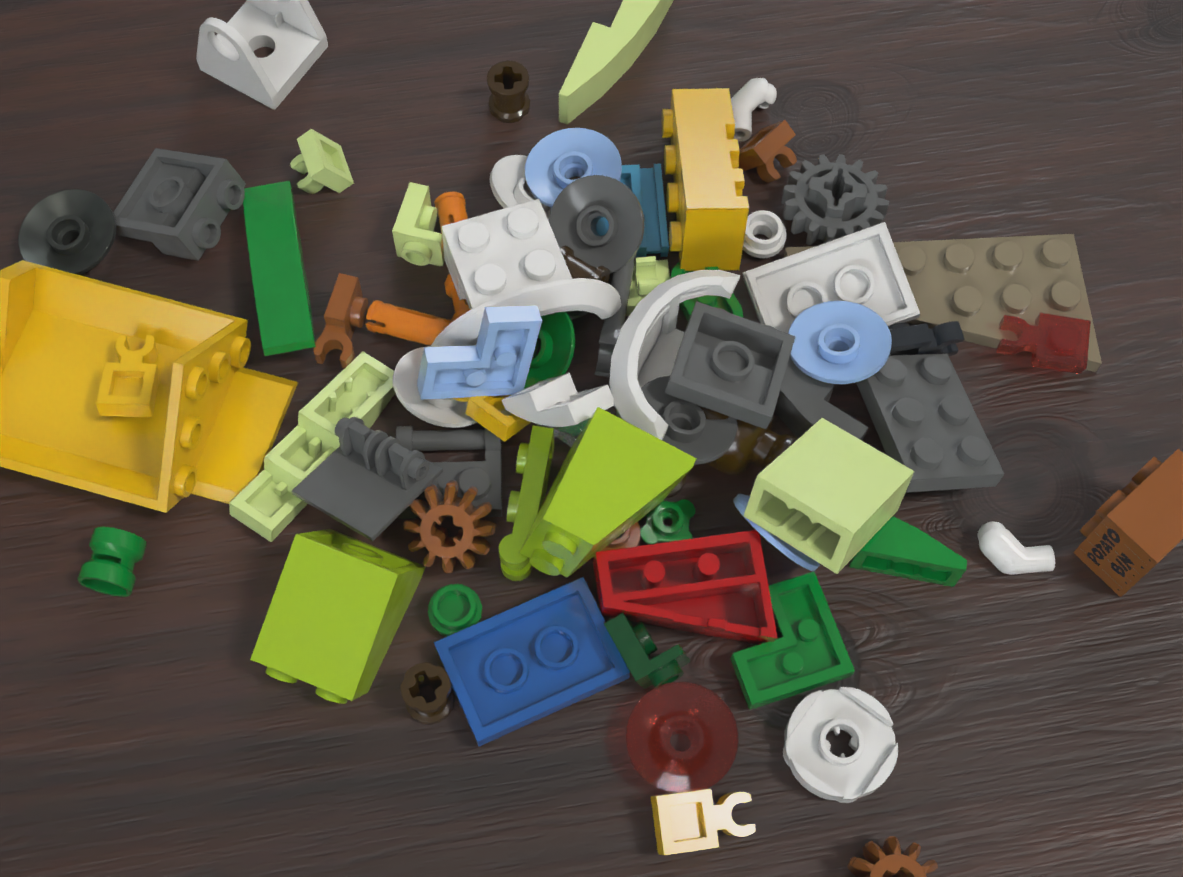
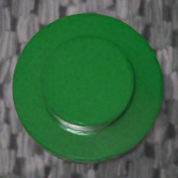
(454, 609)

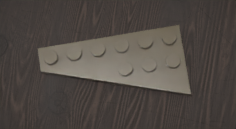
(992, 278)

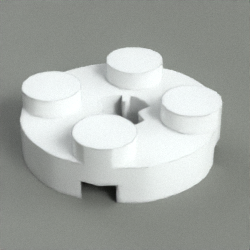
(872, 739)

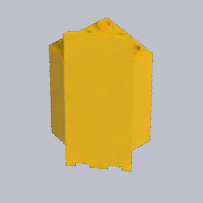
(209, 410)

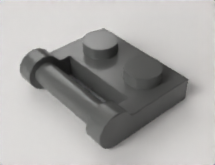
(482, 475)

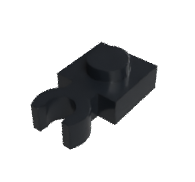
(922, 340)

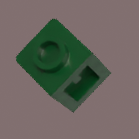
(636, 647)

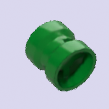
(112, 561)

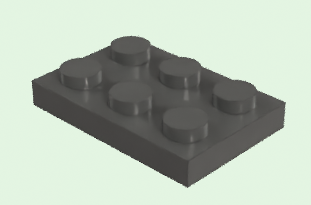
(930, 424)

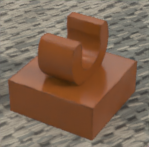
(765, 147)

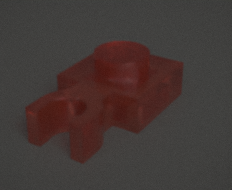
(1054, 341)

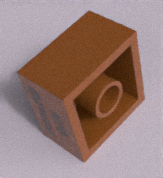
(1136, 525)

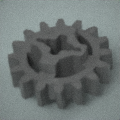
(811, 197)

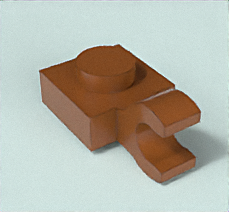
(344, 313)

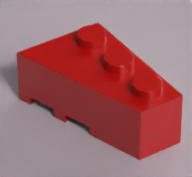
(691, 586)

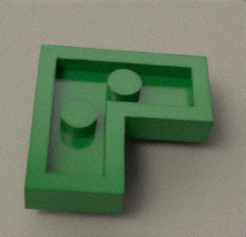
(804, 654)

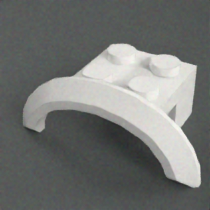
(514, 261)
(651, 343)

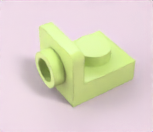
(415, 228)

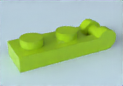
(534, 463)

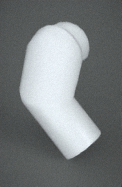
(753, 94)
(1010, 555)

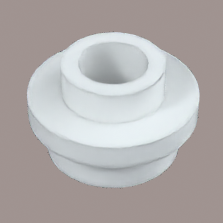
(767, 224)

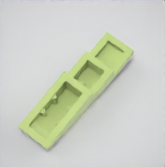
(609, 54)
(356, 391)

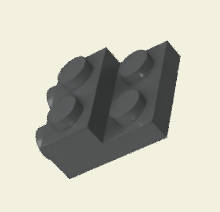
(180, 202)
(730, 365)

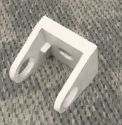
(279, 24)

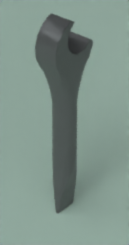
(611, 327)

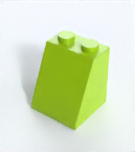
(601, 491)
(335, 613)

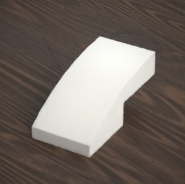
(557, 402)

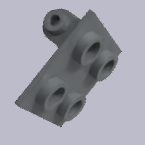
(366, 479)

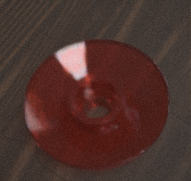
(688, 711)

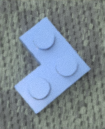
(492, 366)

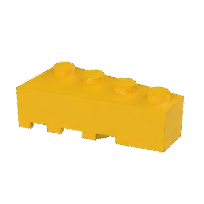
(706, 180)

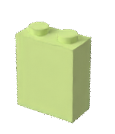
(828, 494)

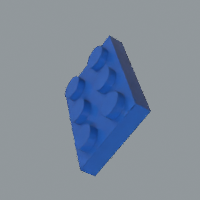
(531, 661)

